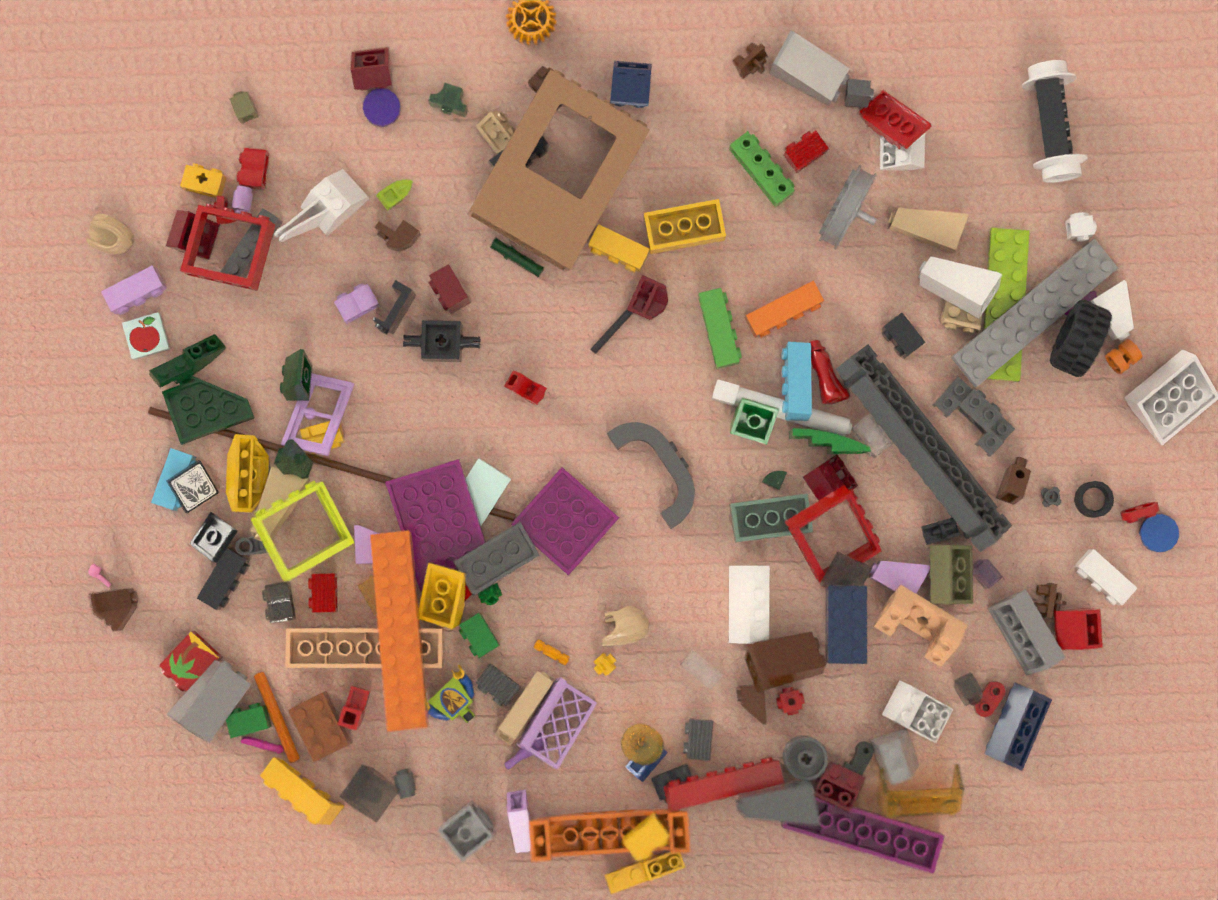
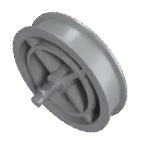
(847, 207)

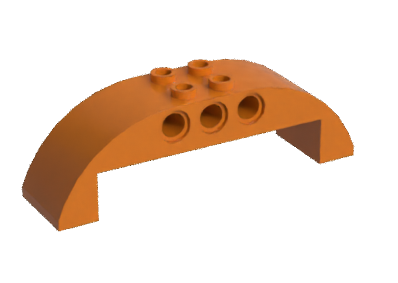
(601, 832)

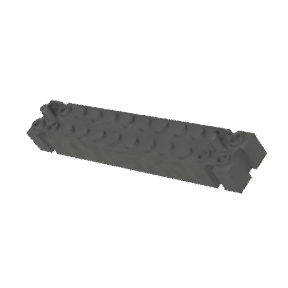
(924, 448)

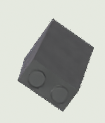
(780, 803)

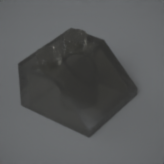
(369, 792)

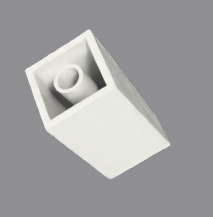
(960, 284)

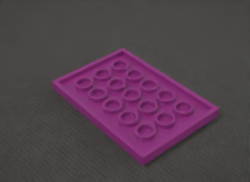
(438, 513)

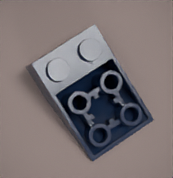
(631, 84)

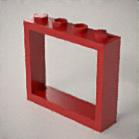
(259, 257)
(861, 554)

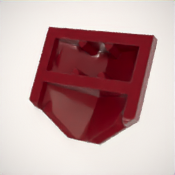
(649, 298)

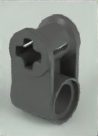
(256, 546)

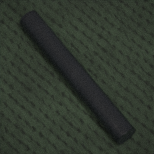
(611, 331)

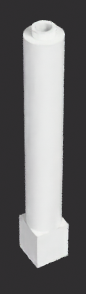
(820, 420)

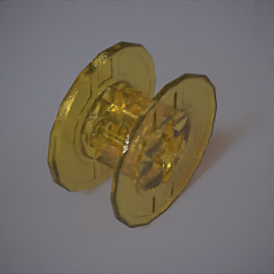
(631, 744)

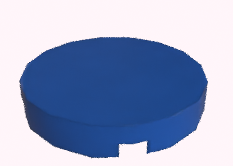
(1159, 533)

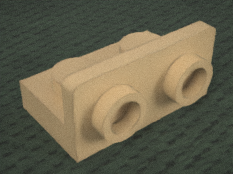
(496, 130)
(955, 317)

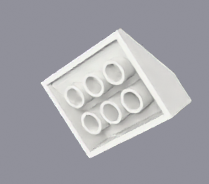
(1172, 396)

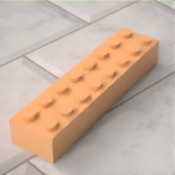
(351, 647)

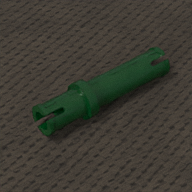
(515, 256)

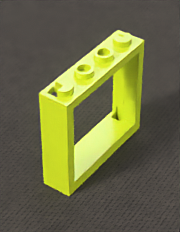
(333, 514)

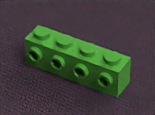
(761, 168)
(718, 328)

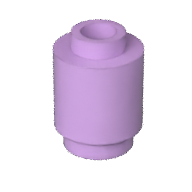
(242, 199)

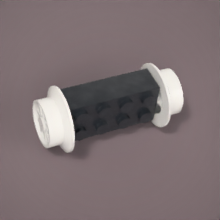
(1049, 81)

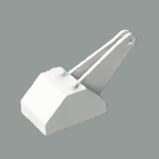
(326, 205)

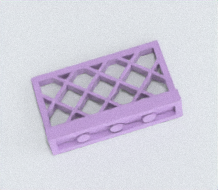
(546, 710)

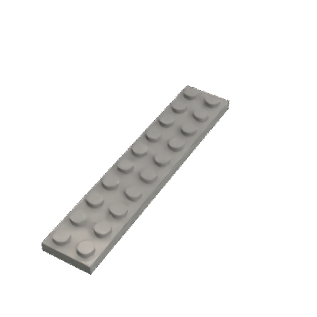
(1034, 313)

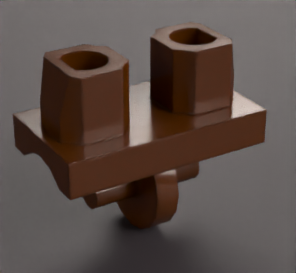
(753, 62)
(1049, 591)

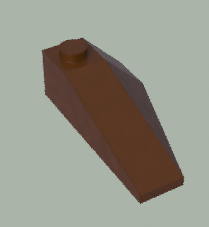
(114, 606)

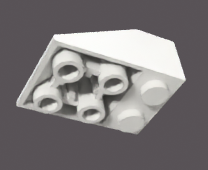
(917, 711)

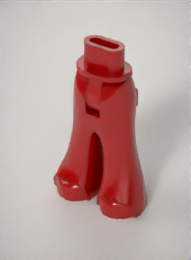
(830, 387)

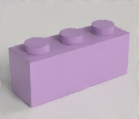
(134, 290)

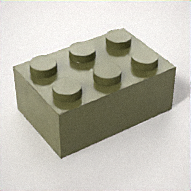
(951, 574)

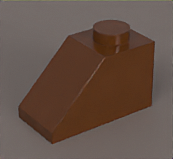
(753, 701)

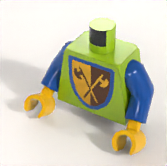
(453, 698)

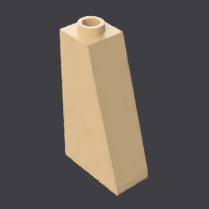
(930, 227)
(276, 488)
(524, 707)

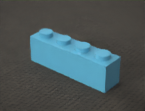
(797, 381)

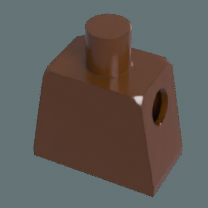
(1014, 482)

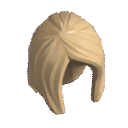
(109, 235)
(630, 626)

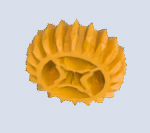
(521, 31)

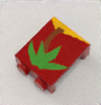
(189, 661)

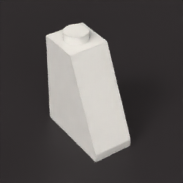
(1118, 303)

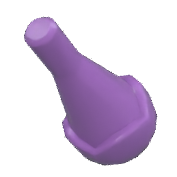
(523, 754)

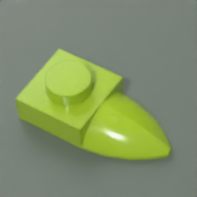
(394, 193)

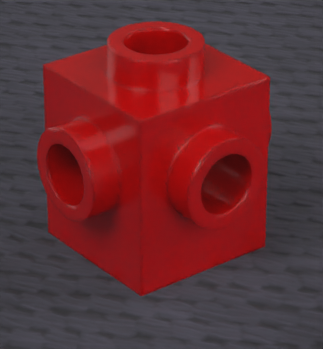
(782, 701)

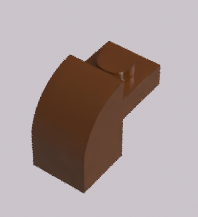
(401, 239)

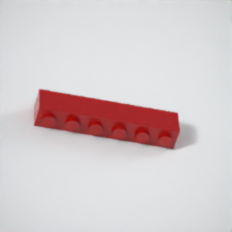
(724, 784)

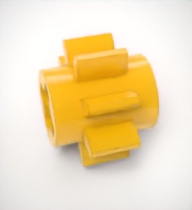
(604, 664)

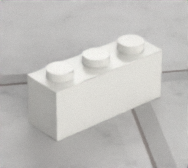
(1105, 577)

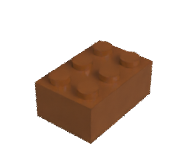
(318, 726)

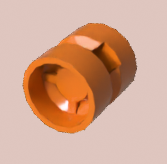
(1121, 358)

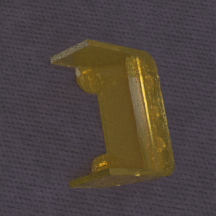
(920, 801)

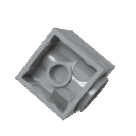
(467, 830)

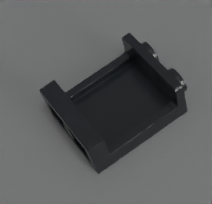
(398, 311)

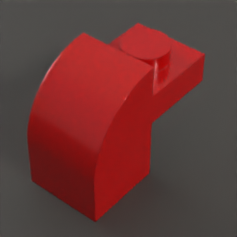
(525, 387)
(354, 710)

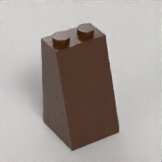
(784, 660)

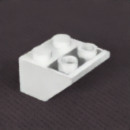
(902, 159)

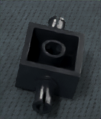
(433, 332)

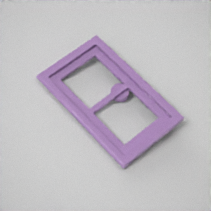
(310, 413)

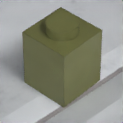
(243, 107)

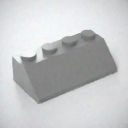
(1026, 633)

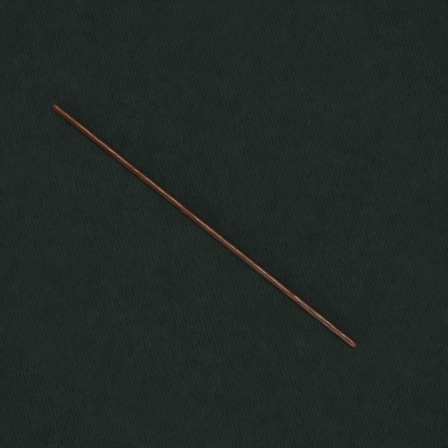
(324, 461)

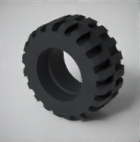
(1080, 338)

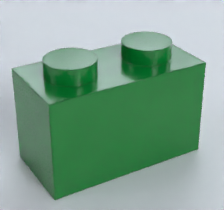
(479, 635)
(248, 721)

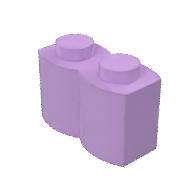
(356, 303)

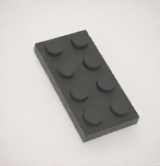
(496, 558)

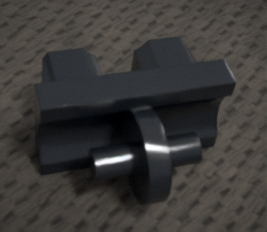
(940, 531)

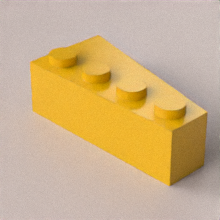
(300, 792)

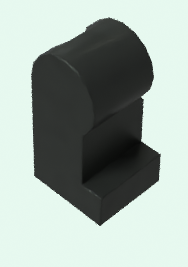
(861, 758)

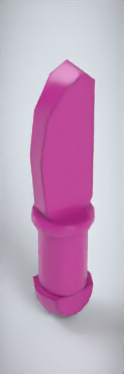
(262, 744)

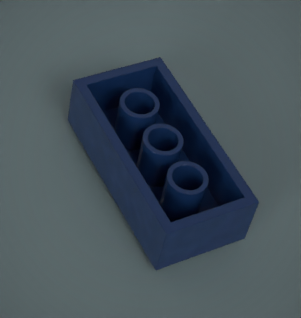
(846, 625)

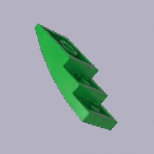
(835, 443)

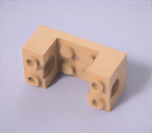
(940, 629)

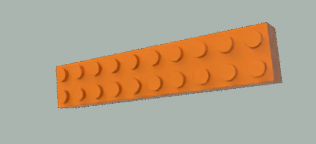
(399, 631)

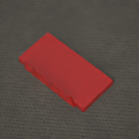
(894, 120)

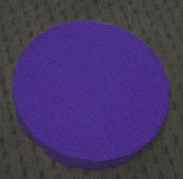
(381, 107)

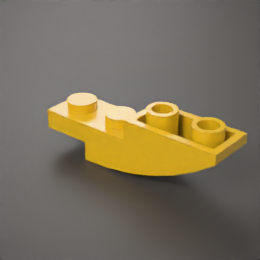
(644, 871)

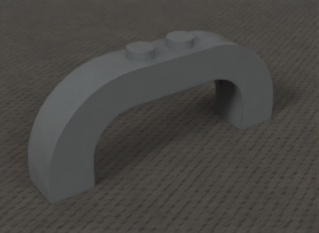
(666, 452)

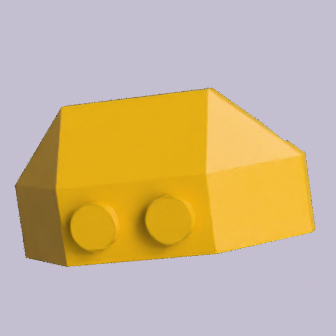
(246, 473)

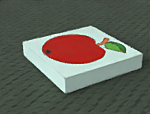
(145, 336)

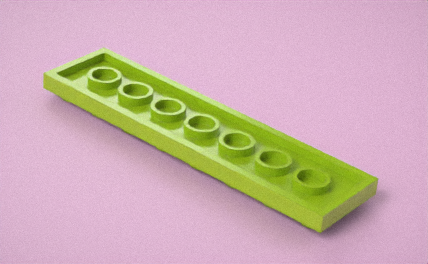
(1010, 258)

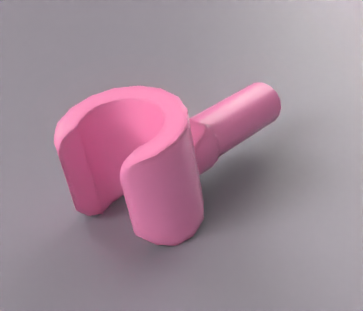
(94, 572)

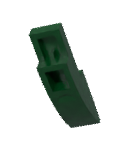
(189, 363)

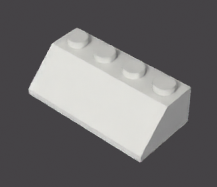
(748, 604)

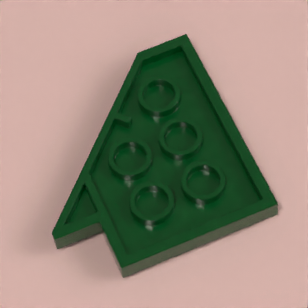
(204, 409)

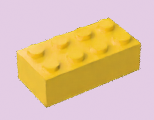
(684, 226)

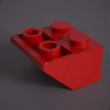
(1078, 629)

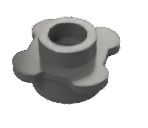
(1056, 496)

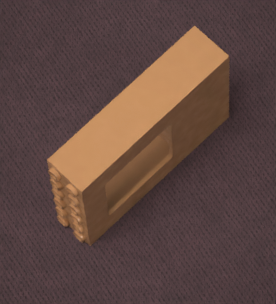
(533, 208)

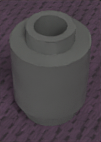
(405, 783)

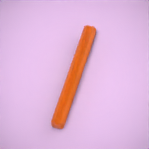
(276, 717)

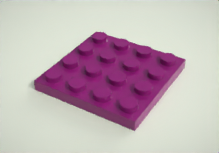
(566, 521)

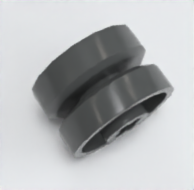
(816, 760)

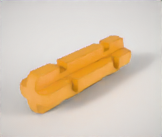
(551, 652)

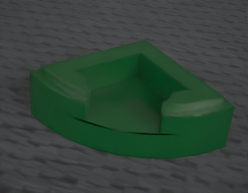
(775, 479)

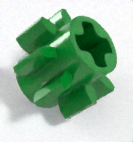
(490, 594)

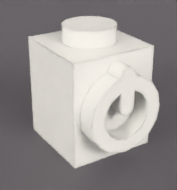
(1080, 227)

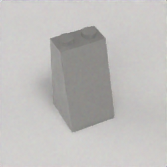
(809, 69)
(210, 700)
(895, 755)

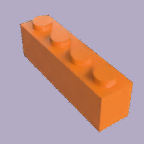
(784, 309)

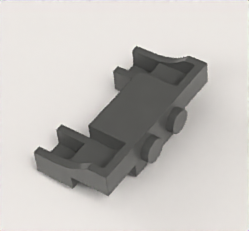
(977, 411)

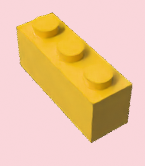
(618, 249)

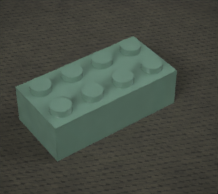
(767, 517)

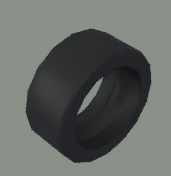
(1109, 499)

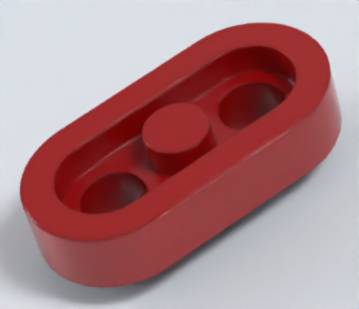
(1147, 509)
(990, 699)

